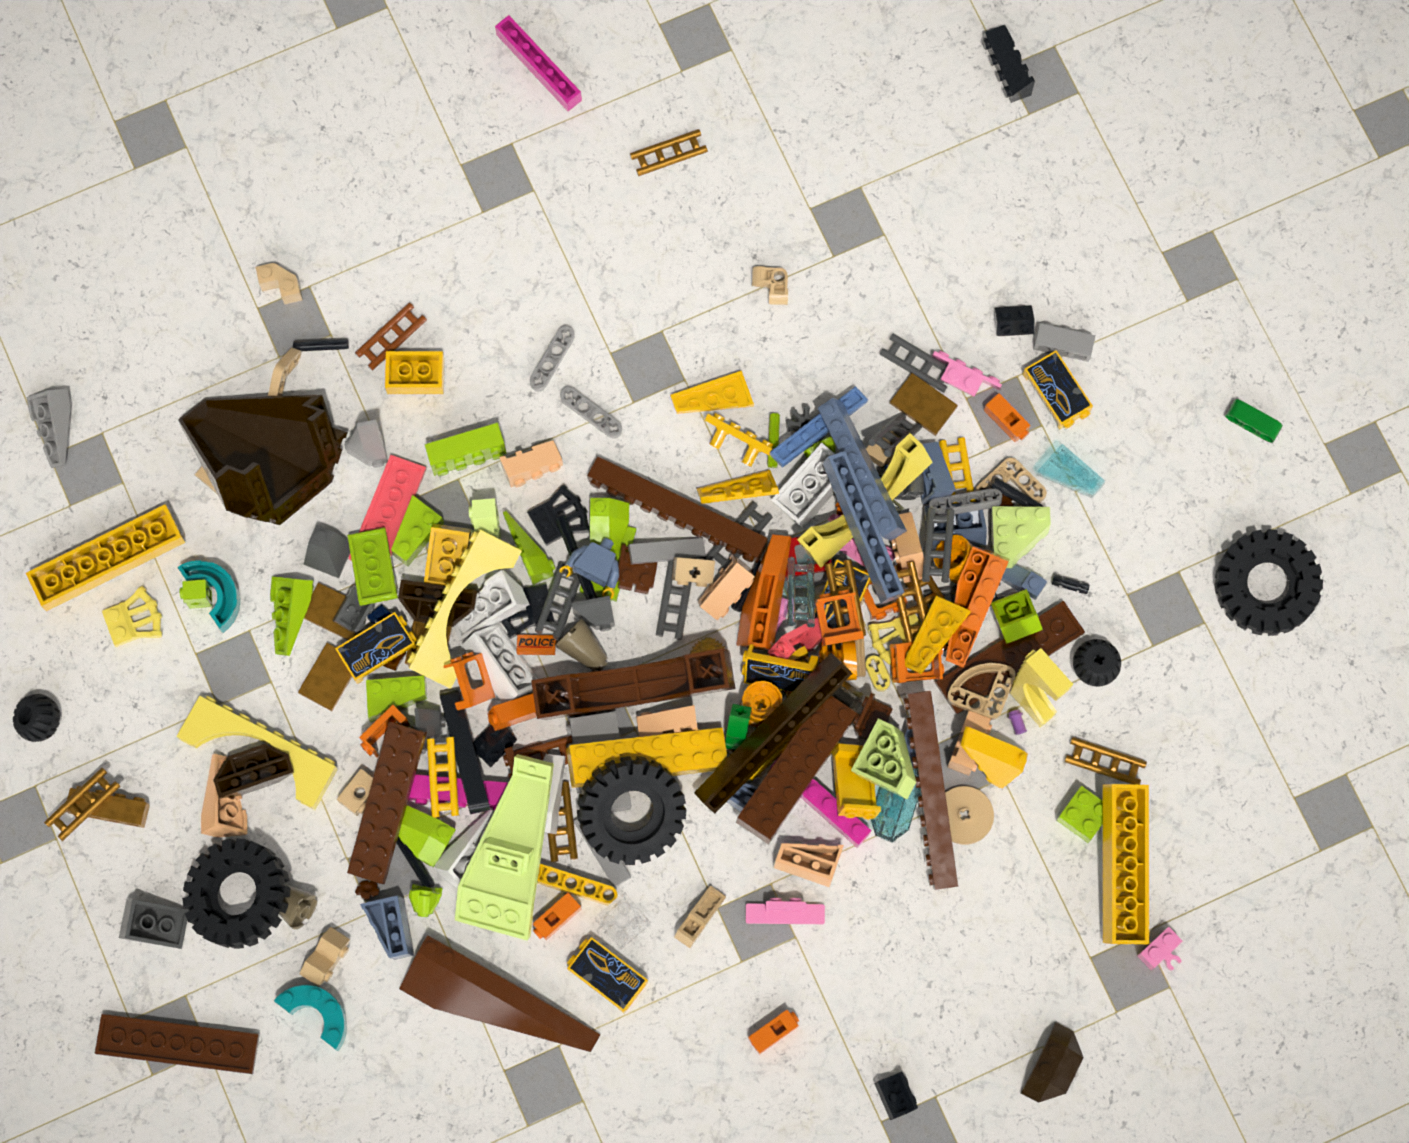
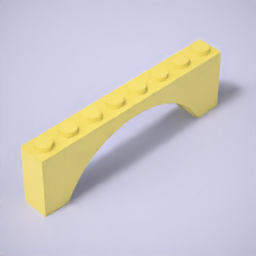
(906, 465)
(482, 556)
(1035, 677)
(212, 721)

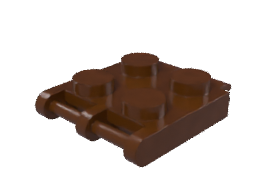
(635, 574)

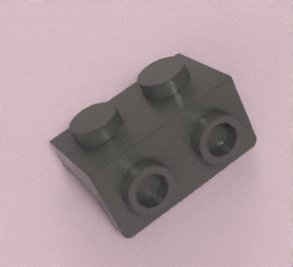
(351, 614)

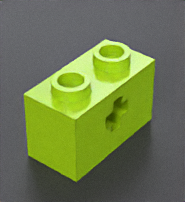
(196, 594)

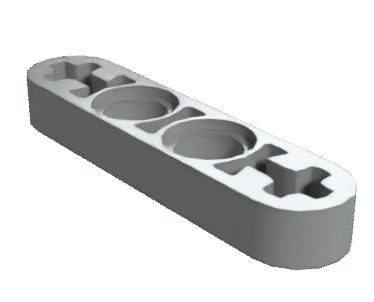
(550, 357)
(591, 412)
(964, 500)

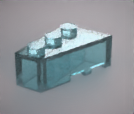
(1071, 472)

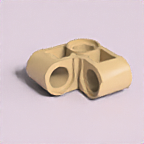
(764, 277)

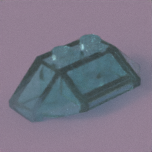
(895, 813)

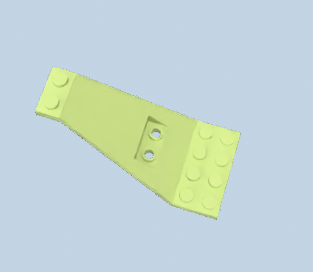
(498, 891)

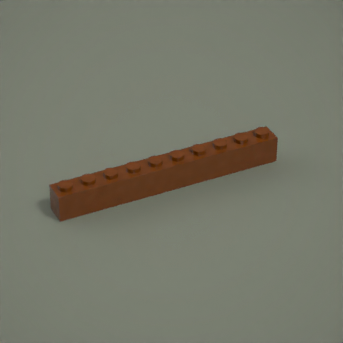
(677, 510)
(931, 789)

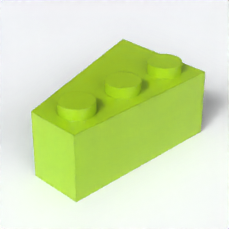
(414, 531)
(394, 691)

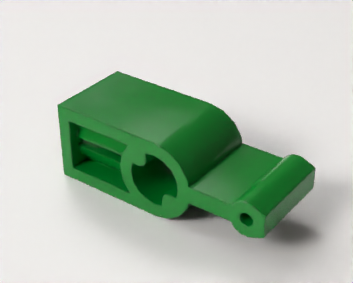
(737, 726)

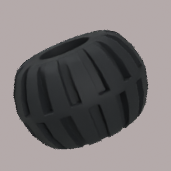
(1091, 672)
(36, 717)

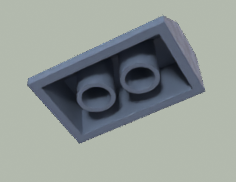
(969, 525)

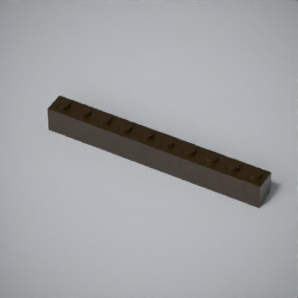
(773, 733)

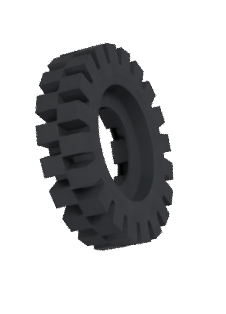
(1292, 558)
(621, 778)
(203, 890)

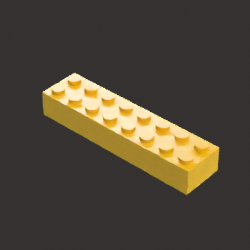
(105, 558)
(677, 752)
(1125, 864)

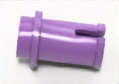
(1017, 722)

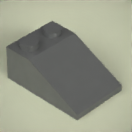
(153, 923)

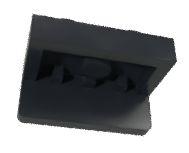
(1014, 320)
(492, 744)
(896, 1095)

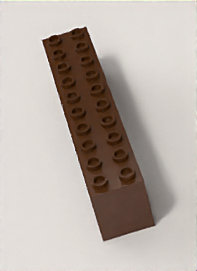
(633, 685)

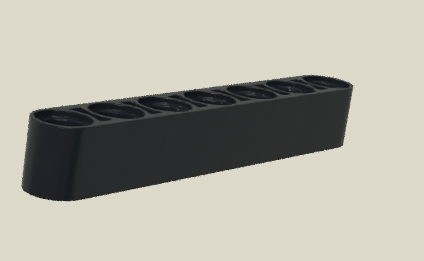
(464, 753)

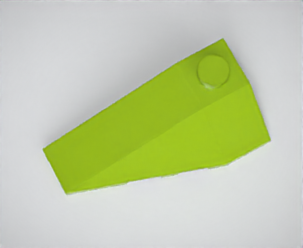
(608, 520)
(534, 559)
(291, 603)
(425, 835)

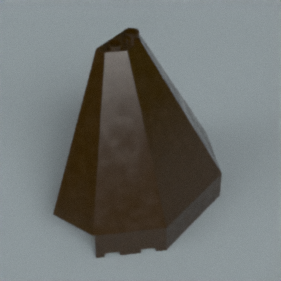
(265, 451)

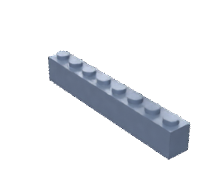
(875, 493)
(863, 527)

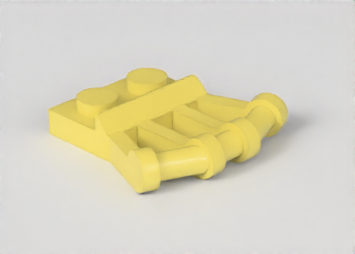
(120, 619)
(899, 631)

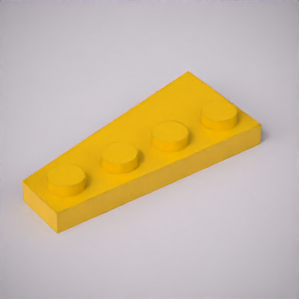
(718, 394)
(743, 487)
(934, 633)

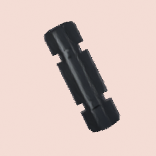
(1070, 584)

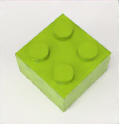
(1016, 616)
(1083, 814)

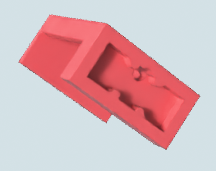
(805, 635)

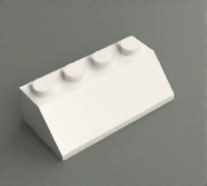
(807, 488)
(507, 670)

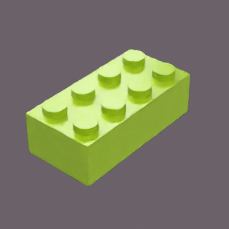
(465, 449)

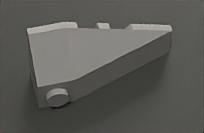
(52, 414)
(367, 444)

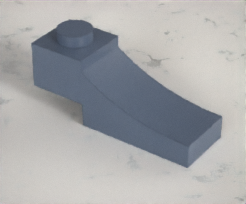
(1023, 579)

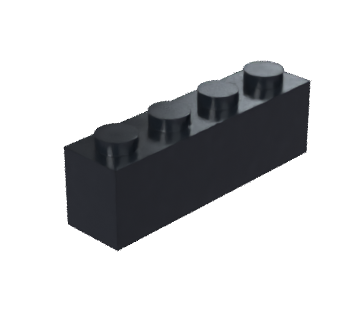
(1008, 64)

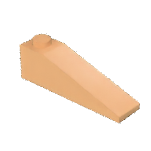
(224, 815)

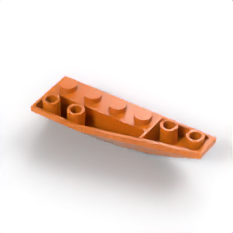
(975, 592)
(764, 598)

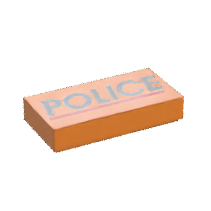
(536, 645)

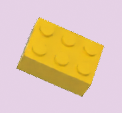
(414, 372)
(444, 552)

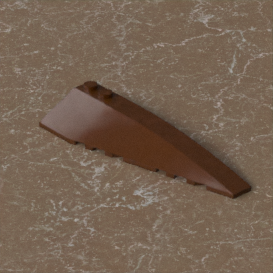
(467, 989)

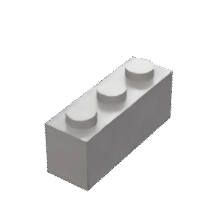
(1064, 340)

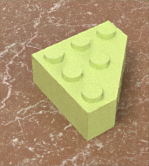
(485, 516)
(1017, 530)
(886, 760)

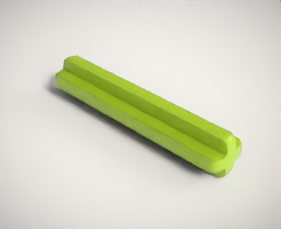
(774, 423)

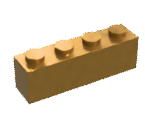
(116, 808)

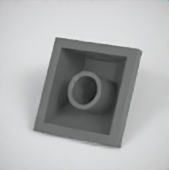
(327, 552)
(595, 613)
(430, 722)

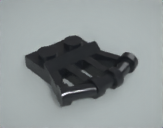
(545, 516)
(536, 597)

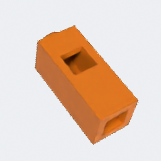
(1007, 418)
(512, 712)
(556, 917)
(774, 1031)

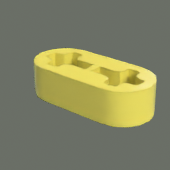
(881, 671)

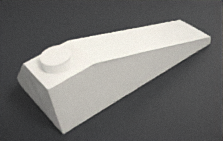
(495, 602)
(555, 793)
(457, 857)

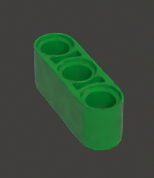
(1254, 420)

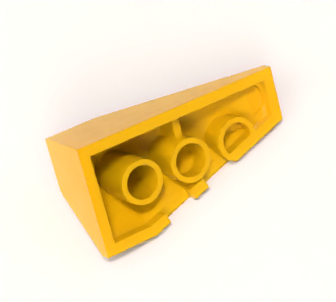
(994, 757)

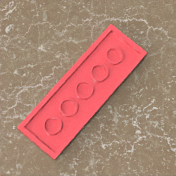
(392, 497)

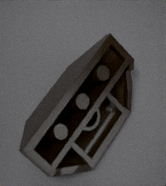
(421, 599)
(252, 771)
(1055, 1066)

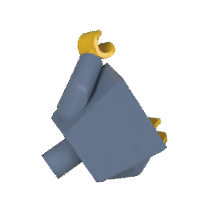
(596, 564)

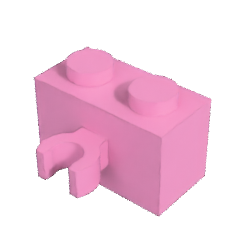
(1161, 949)

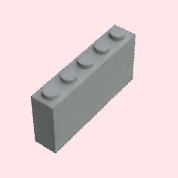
(597, 729)

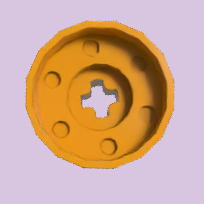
(959, 554)
(845, 654)
(763, 693)

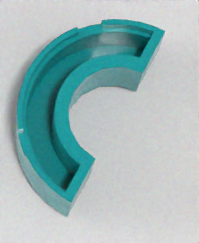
(228, 596)
(331, 1010)

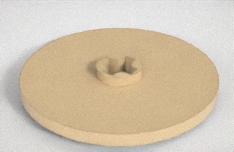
(979, 810)

